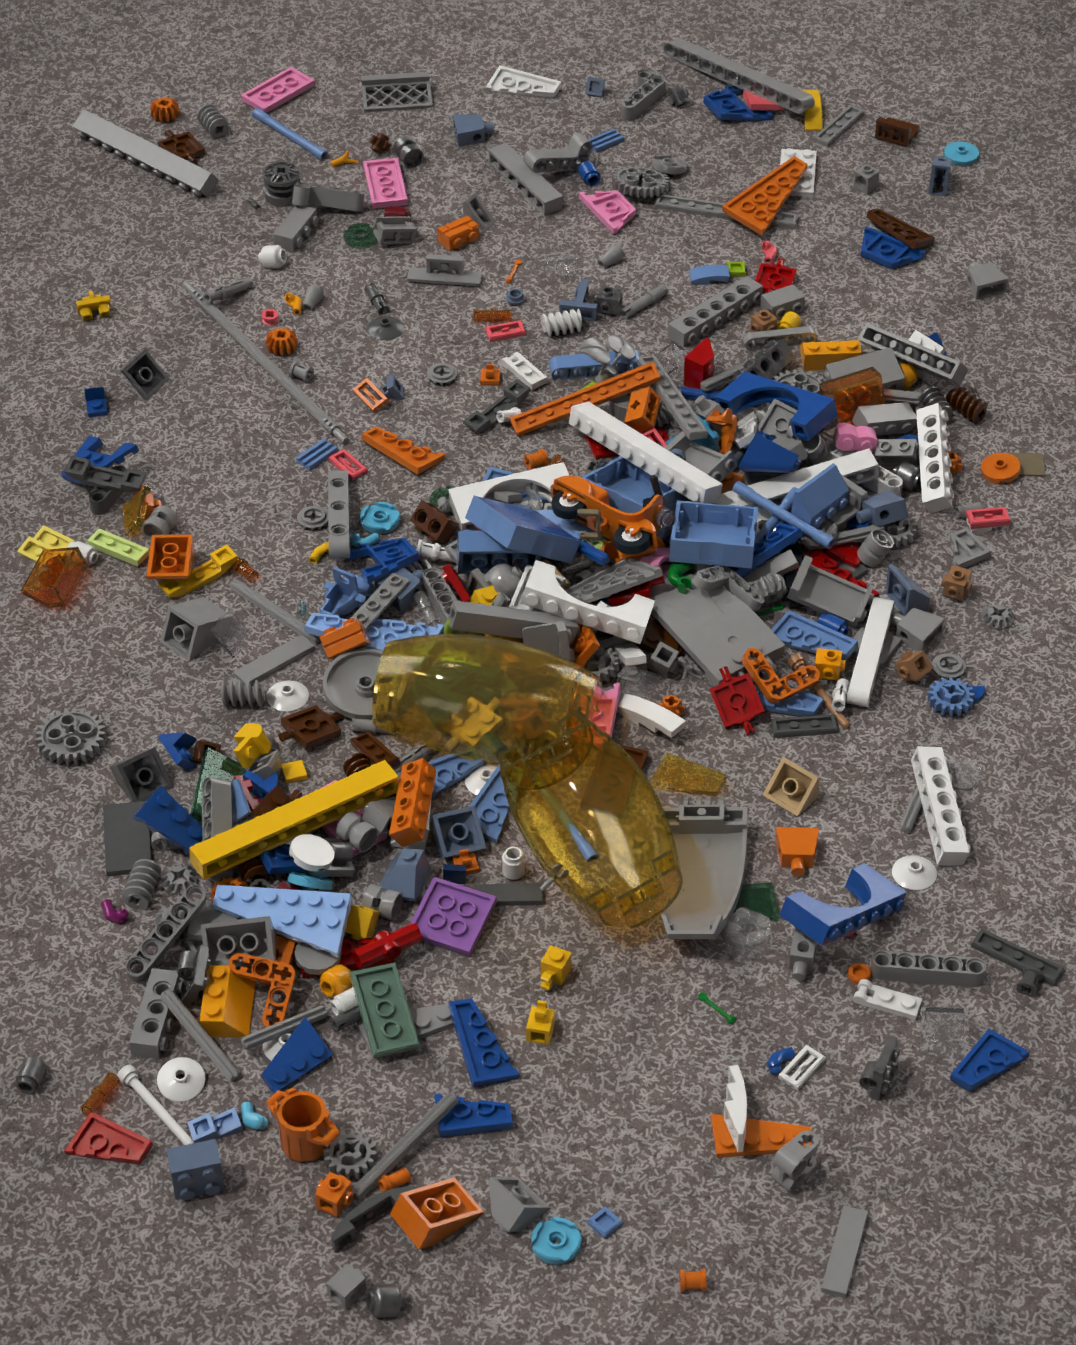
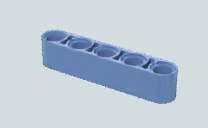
(583, 366)

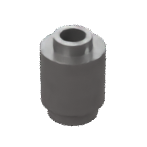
(30, 1074)

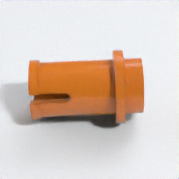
(394, 1180)

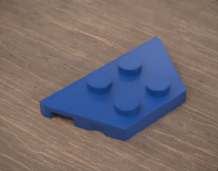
(888, 250)

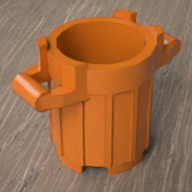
(302, 1124)

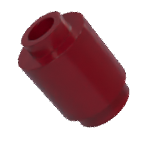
(397, 212)

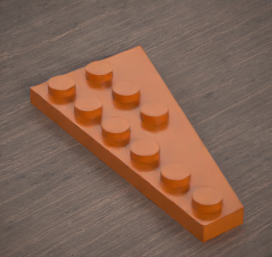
(763, 200)

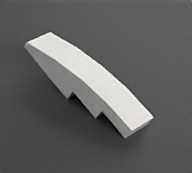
(650, 715)
(736, 1107)

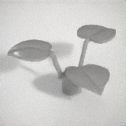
(597, 351)

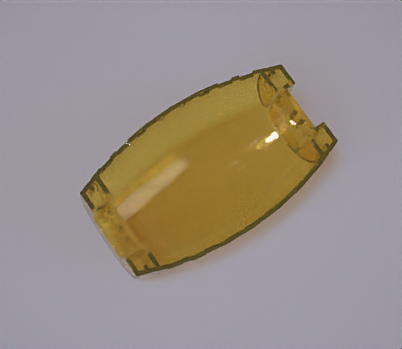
(478, 694)
(610, 801)

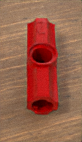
(387, 945)

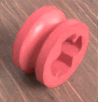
(270, 317)

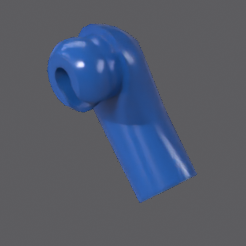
(779, 1057)

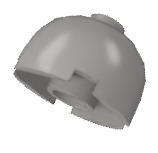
(504, 578)

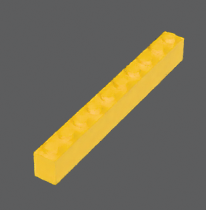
(293, 819)

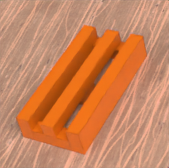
(378, 404)

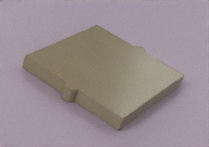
(1030, 464)

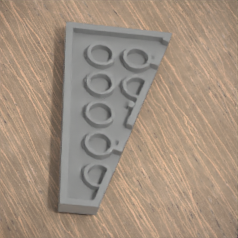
(613, 579)

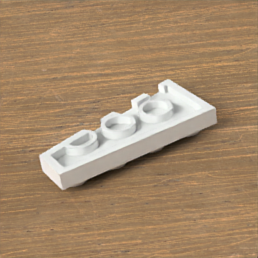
(522, 83)

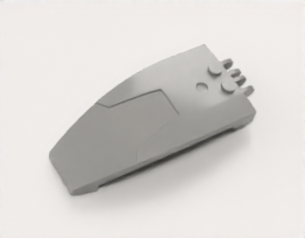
(714, 628)
(712, 865)

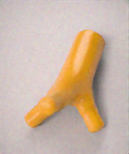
(343, 160)

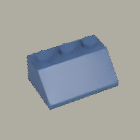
(821, 497)

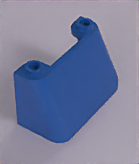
(768, 456)

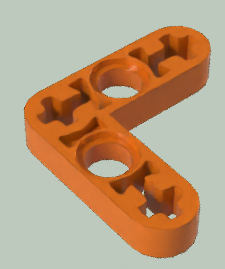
(774, 683)
(277, 983)

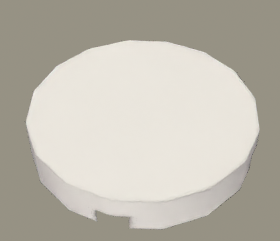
(311, 852)

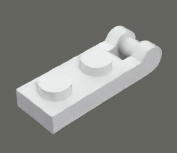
(524, 370)
(887, 1000)

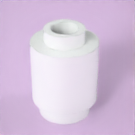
(89, 552)
(513, 863)
(343, 1001)

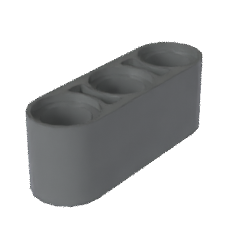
(103, 499)

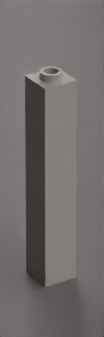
(501, 620)

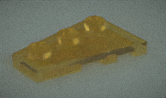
(685, 776)

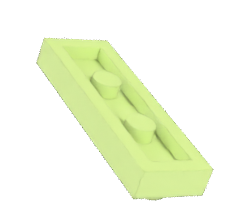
(118, 547)

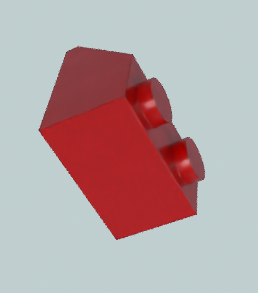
(699, 364)

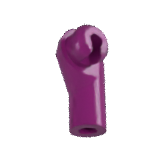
(116, 916)

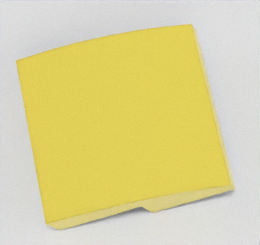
(43, 540)

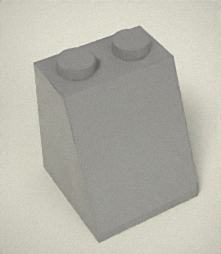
(189, 627)

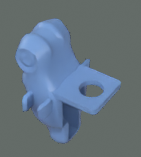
(345, 594)

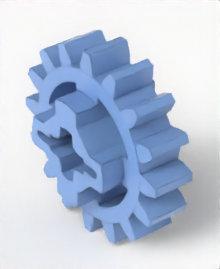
(951, 696)

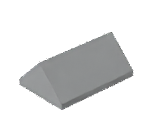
(244, 936)

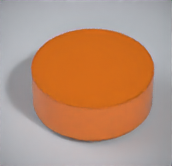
(857, 972)

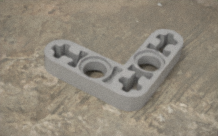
(726, 576)

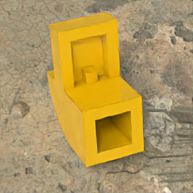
(251, 744)

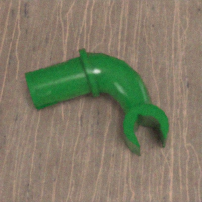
(675, 576)

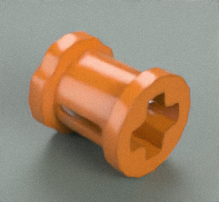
(536, 459)
(692, 1280)

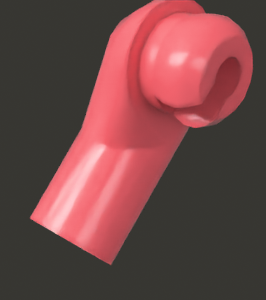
(769, 250)

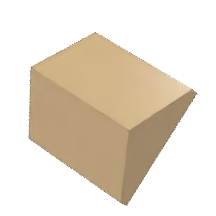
(792, 787)

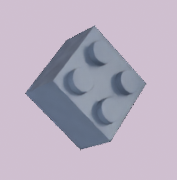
(195, 1169)

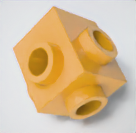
(829, 663)

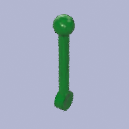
(779, 607)
(730, 1018)

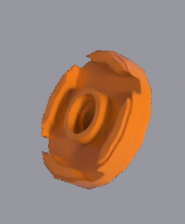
(1000, 468)

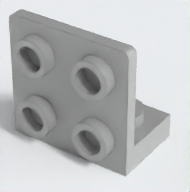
(855, 498)

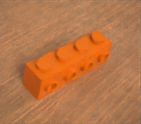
(412, 802)

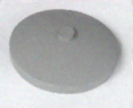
(351, 682)

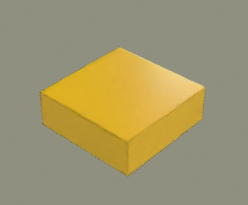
(294, 771)

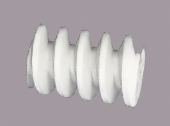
(561, 322)

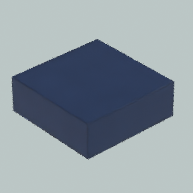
(455, 873)

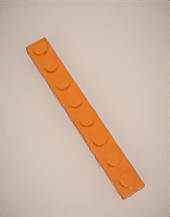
(595, 394)

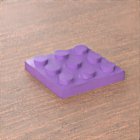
(453, 915)

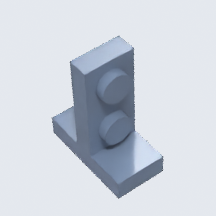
(587, 310)

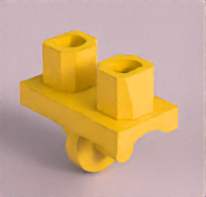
(92, 304)

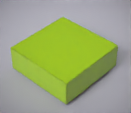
(736, 269)

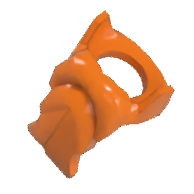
(728, 427)

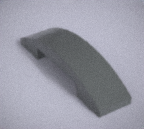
(513, 397)
(104, 478)
(362, 1214)

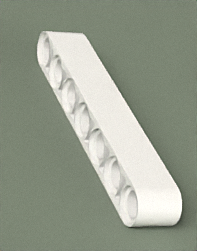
(869, 652)

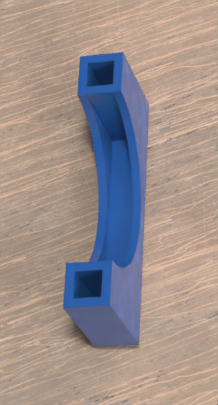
(751, 390)
(829, 922)

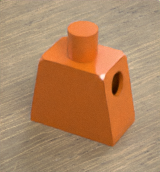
(796, 848)

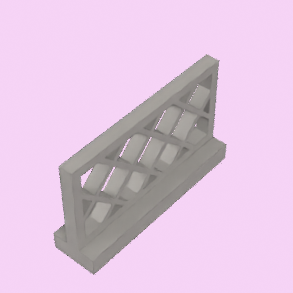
(395, 83)

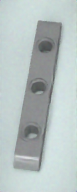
(338, 514)

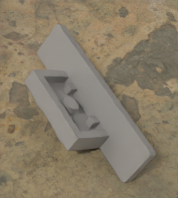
(444, 270)
(380, 599)

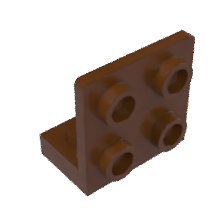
(895, 131)

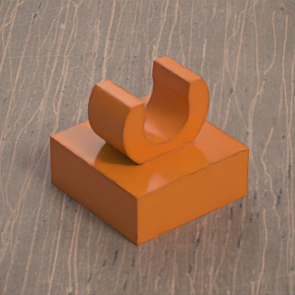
(490, 376)
(152, 504)
(467, 859)

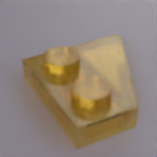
(135, 511)

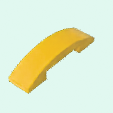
(813, 116)
(220, 562)

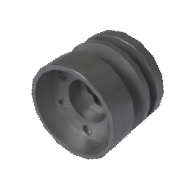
(280, 182)

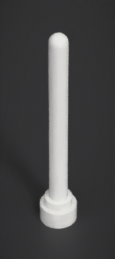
(129, 1076)

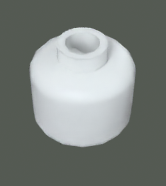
(272, 257)

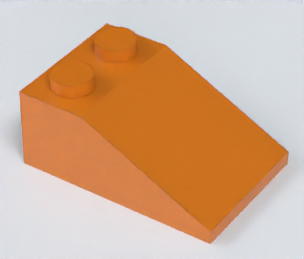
(170, 557)
(434, 1211)

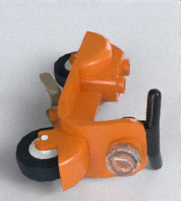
(589, 505)

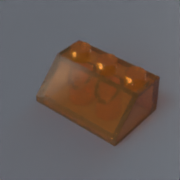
(854, 390)
(55, 576)

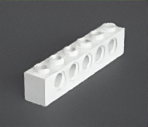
(934, 458)
(940, 806)

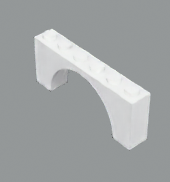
(461, 497)
(622, 621)

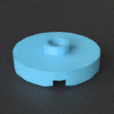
(961, 153)
(380, 518)
(310, 883)
(552, 1230)

